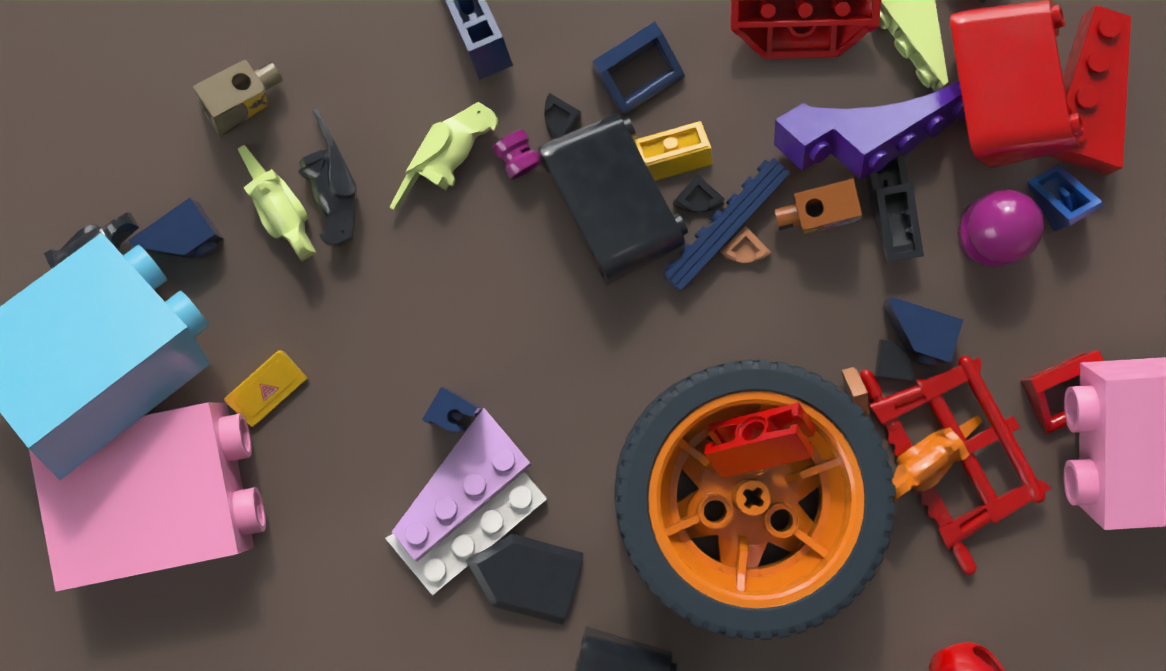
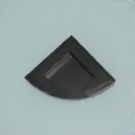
(559, 116)
(698, 197)
(893, 362)

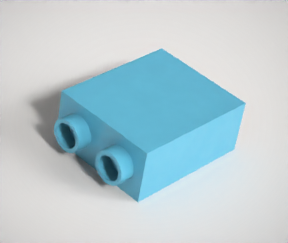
(93, 352)

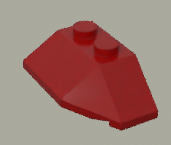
(803, 26)

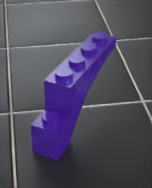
(865, 136)

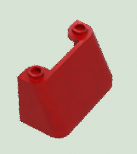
(1013, 82)

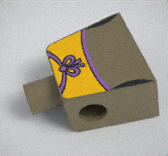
(235, 94)

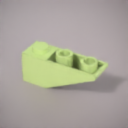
(917, 36)

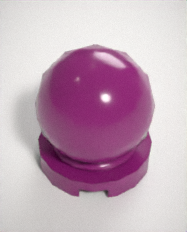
(1001, 228)

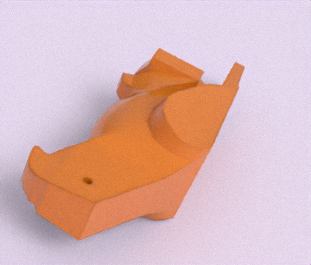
(931, 459)

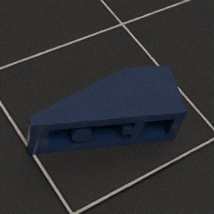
(480, 36)

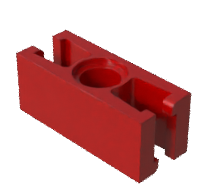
(760, 440)

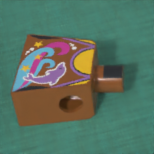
(837, 200)

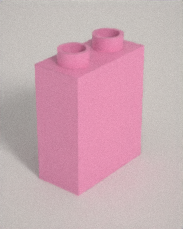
(1120, 443)
(152, 499)

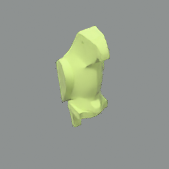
(446, 148)
(277, 206)

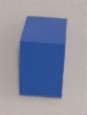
(1062, 197)

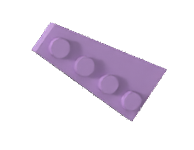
(465, 482)

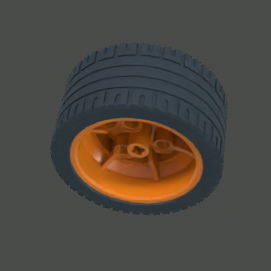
(827, 556)

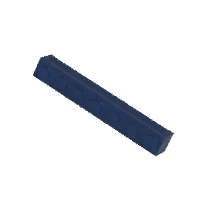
(725, 224)

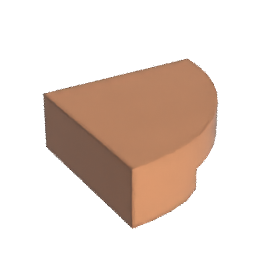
(744, 248)
(855, 388)

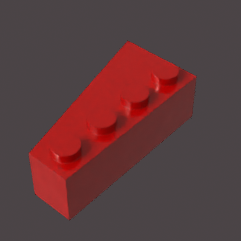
(1098, 89)

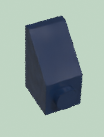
(181, 233)
(924, 331)

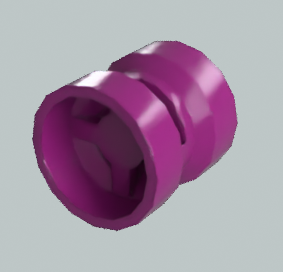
(517, 154)

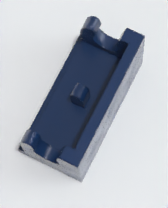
(444, 410)

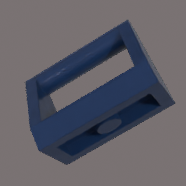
(627, 52)

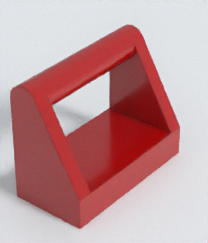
(1037, 383)

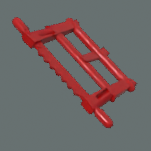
(993, 507)

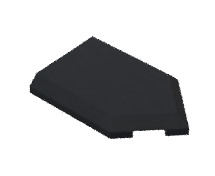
(528, 576)

